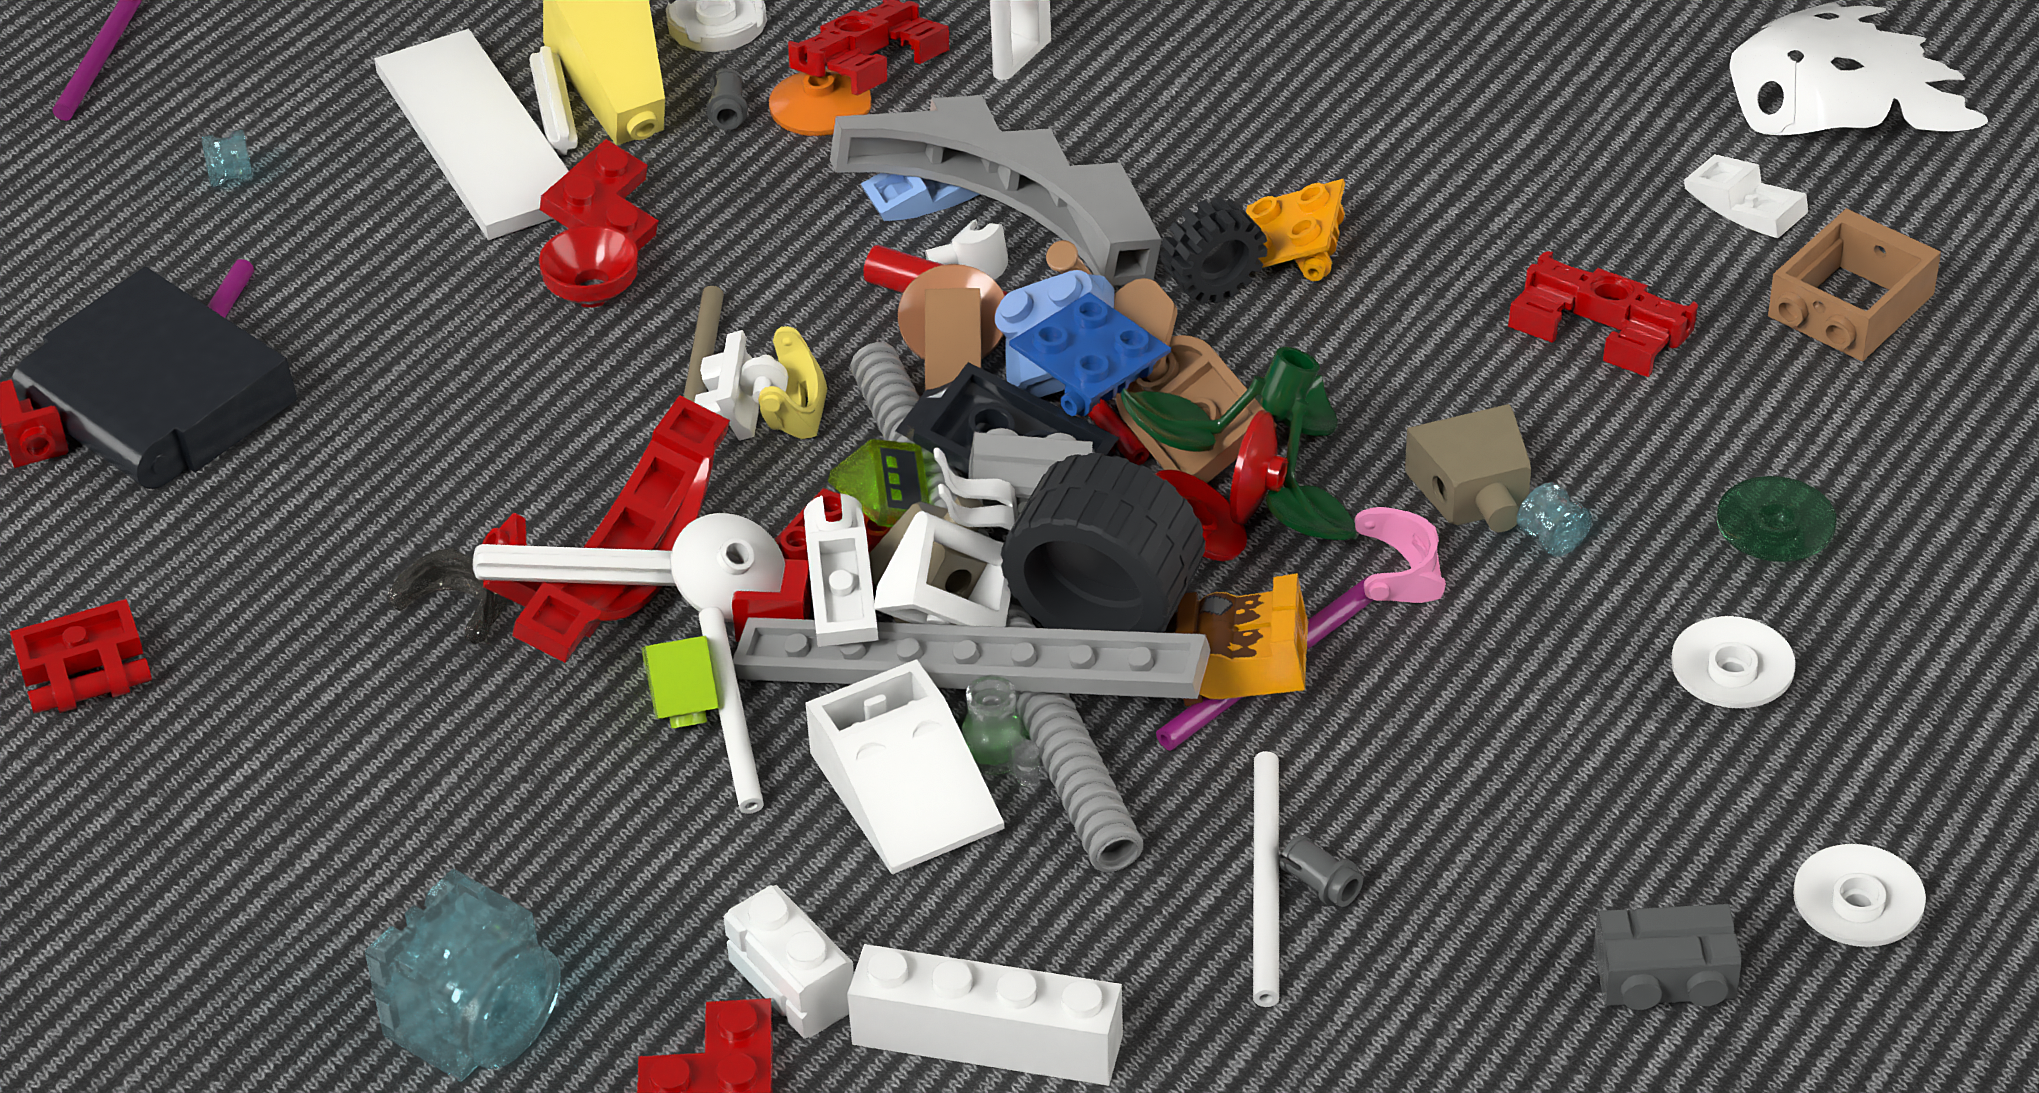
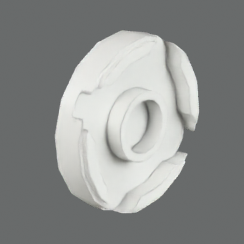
(715, 23)

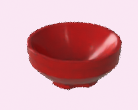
(587, 255)

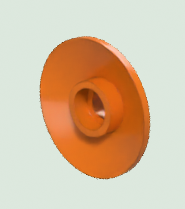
(811, 103)

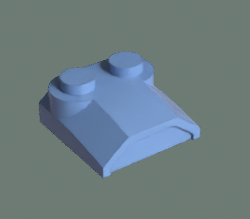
(1030, 306)

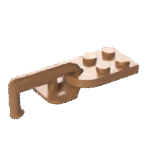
(1188, 371)

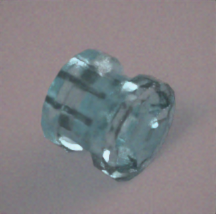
(227, 158)
(1554, 519)

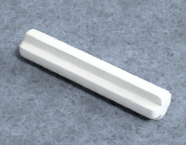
(553, 100)

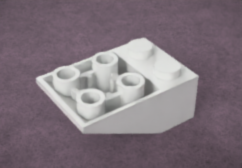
(901, 766)

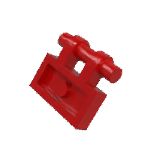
(77, 644)

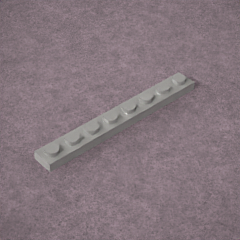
(958, 654)

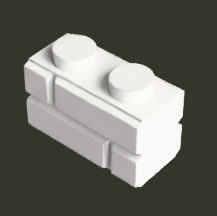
(789, 960)

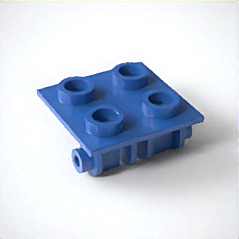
(1090, 352)

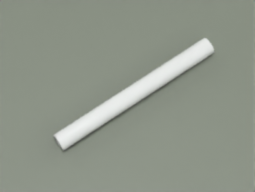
(731, 712)

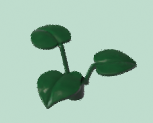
(1291, 395)

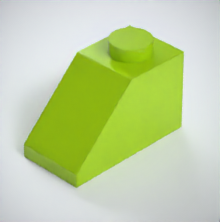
(681, 680)

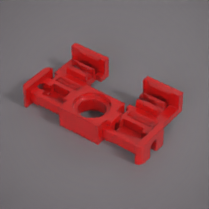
(850, 39)
(1641, 316)

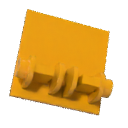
(1302, 227)

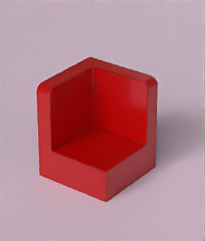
(791, 602)

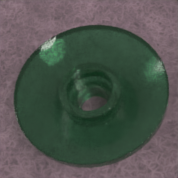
(1776, 518)

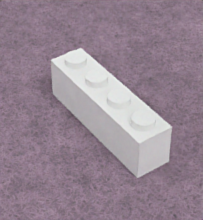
(986, 1014)

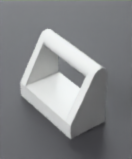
(1017, 33)
(908, 597)

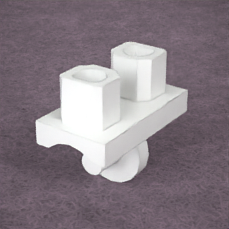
(736, 382)

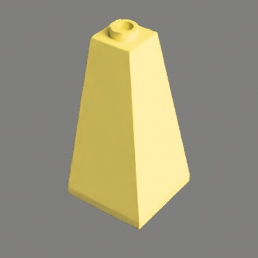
(610, 61)

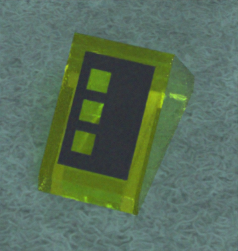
(883, 479)

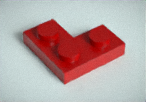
(597, 193)
(735, 1055)

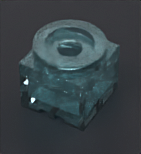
(463, 978)

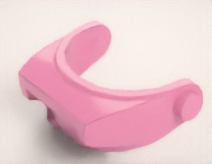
(1416, 542)

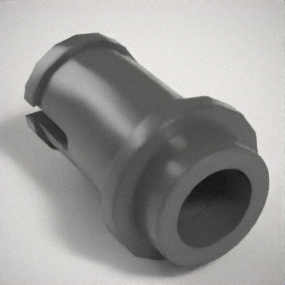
(727, 106)
(1333, 879)

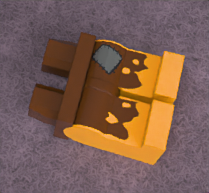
(1252, 638)

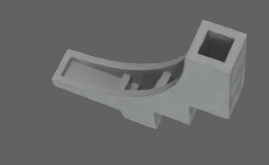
(1021, 168)

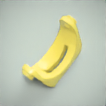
(788, 409)

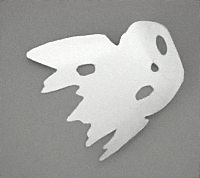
(1826, 98)

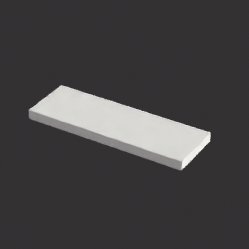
(474, 130)

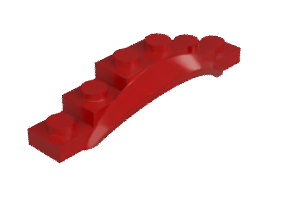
(647, 515)

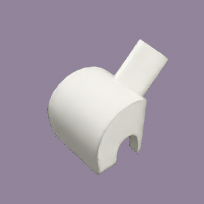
(979, 249)

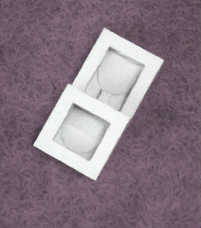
(1737, 193)

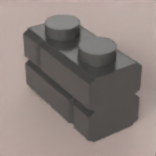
(1667, 955)

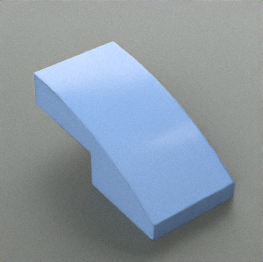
(910, 196)

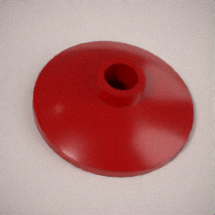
(1256, 468)
(1222, 537)

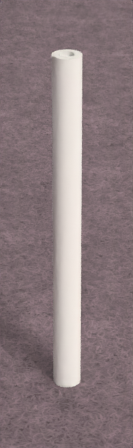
(1266, 880)

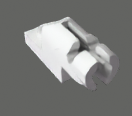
(840, 574)

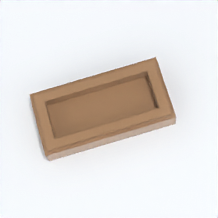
(951, 333)

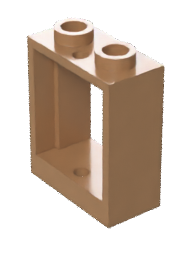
(1852, 243)

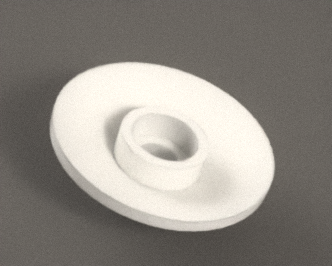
(706, 573)
(1733, 662)
(1859, 895)

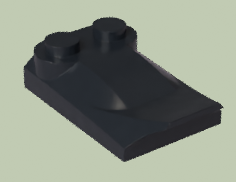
(984, 402)

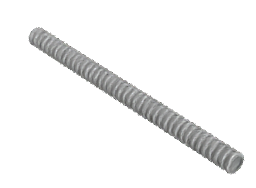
(1048, 717)

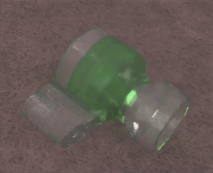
(997, 732)

